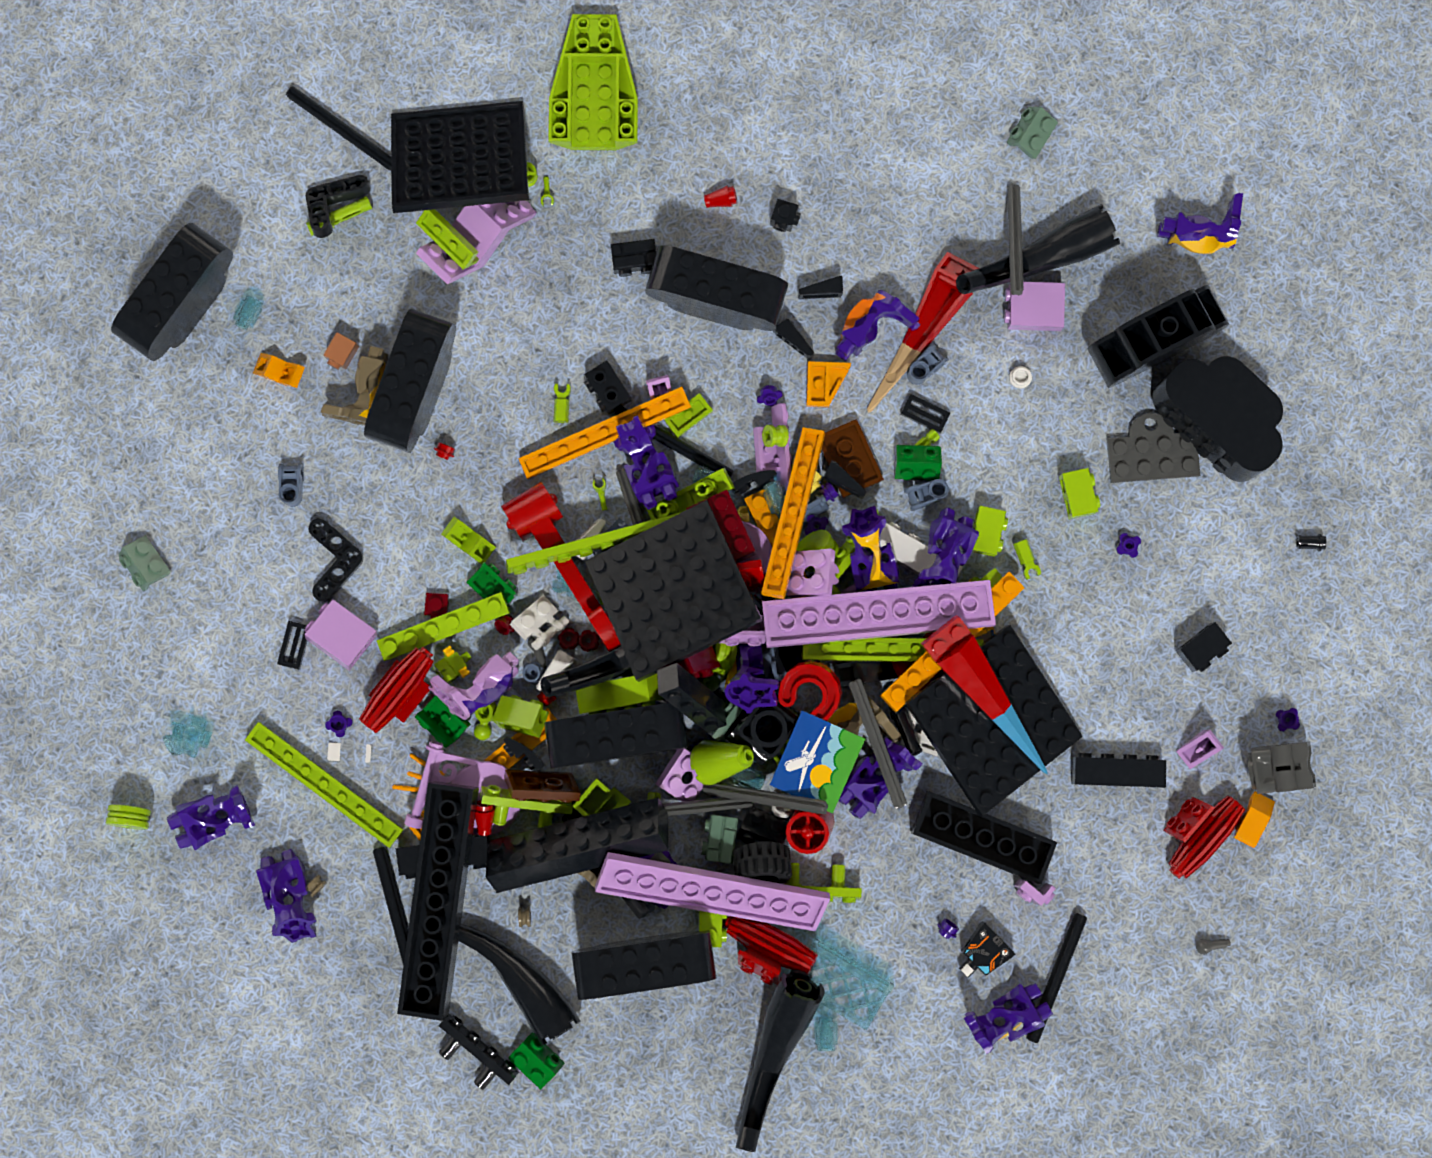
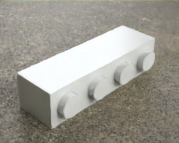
(907, 549)

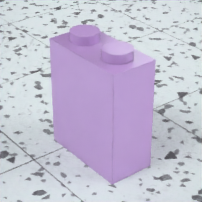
(1038, 308)
(340, 634)

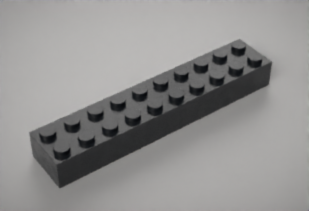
(438, 900)

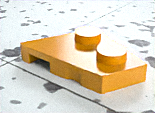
(824, 382)

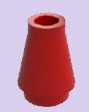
(722, 197)
(484, 818)

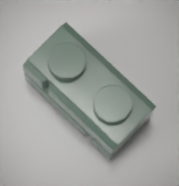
(720, 839)

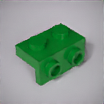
(918, 462)
(488, 583)
(441, 723)
(536, 1061)

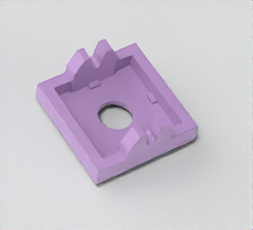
(824, 575)
(672, 777)

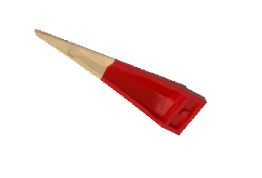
(936, 309)

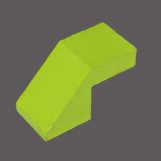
(468, 540)

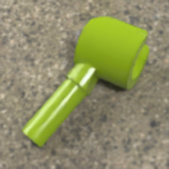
(546, 191)
(601, 494)

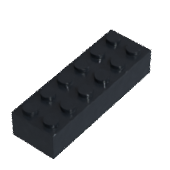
(983, 837)

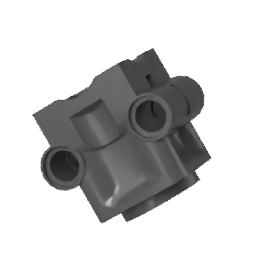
(1281, 768)

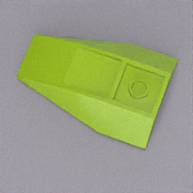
(593, 88)

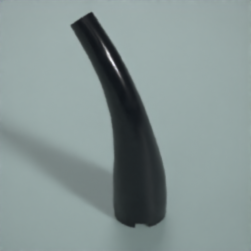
(1065, 245)
(602, 669)
(532, 990)
(784, 1025)

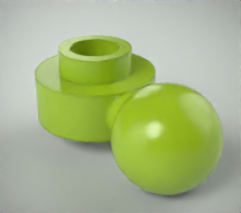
(483, 730)

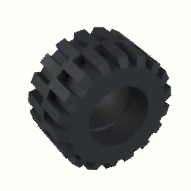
(763, 861)

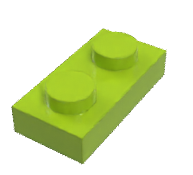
(689, 418)

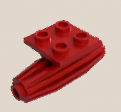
(398, 690)
(1201, 832)
(768, 949)

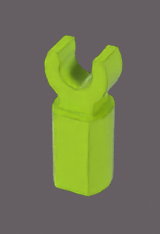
(561, 405)
(1026, 558)

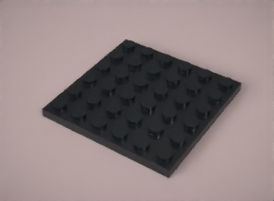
(458, 157)
(673, 591)
(971, 743)

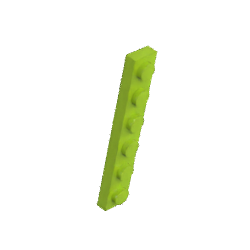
(443, 626)

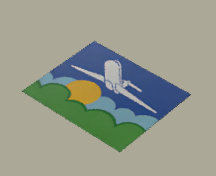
(817, 760)

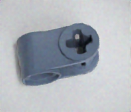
(929, 362)
(291, 479)
(925, 494)

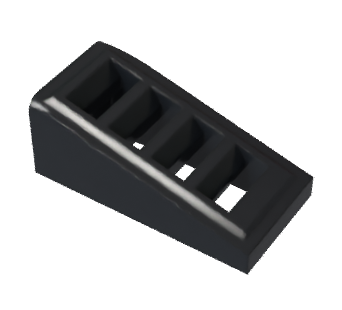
(825, 289)
(790, 335)
(841, 479)

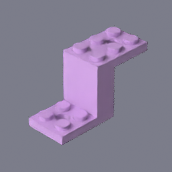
(484, 229)

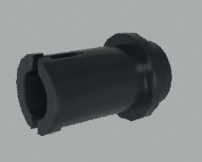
(1311, 542)

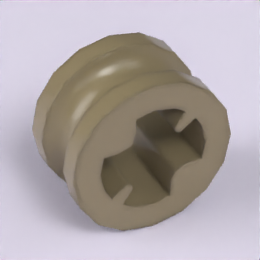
(316, 885)
(524, 916)

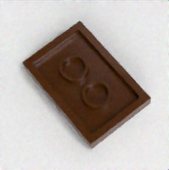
(851, 451)
(542, 785)

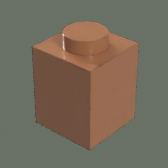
(340, 351)

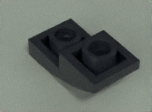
(759, 479)
(518, 749)

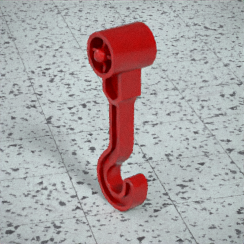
(533, 515)
(808, 830)

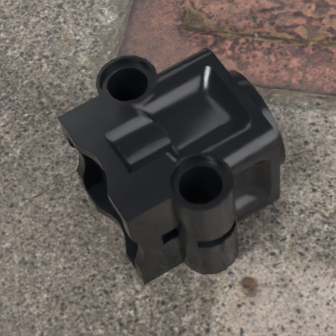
(768, 746)

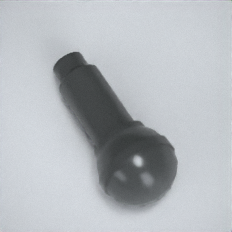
(539, 655)
(1205, 946)

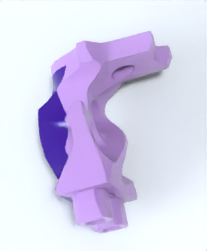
(488, 685)

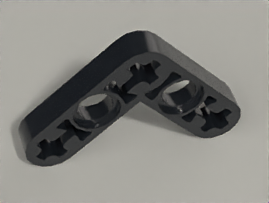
(318, 200)
(342, 555)

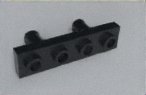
(486, 1054)

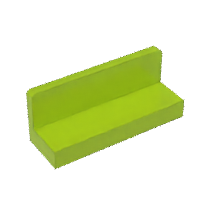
(448, 238)

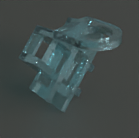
(185, 745)

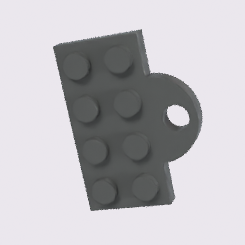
(1151, 453)

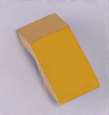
(278, 370)
(1255, 820)

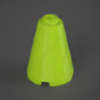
(719, 760)

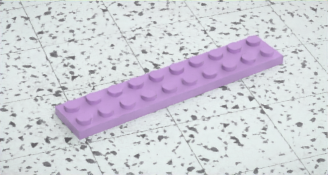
(876, 613)
(711, 891)

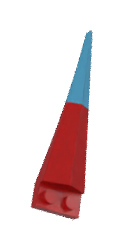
(964, 662)

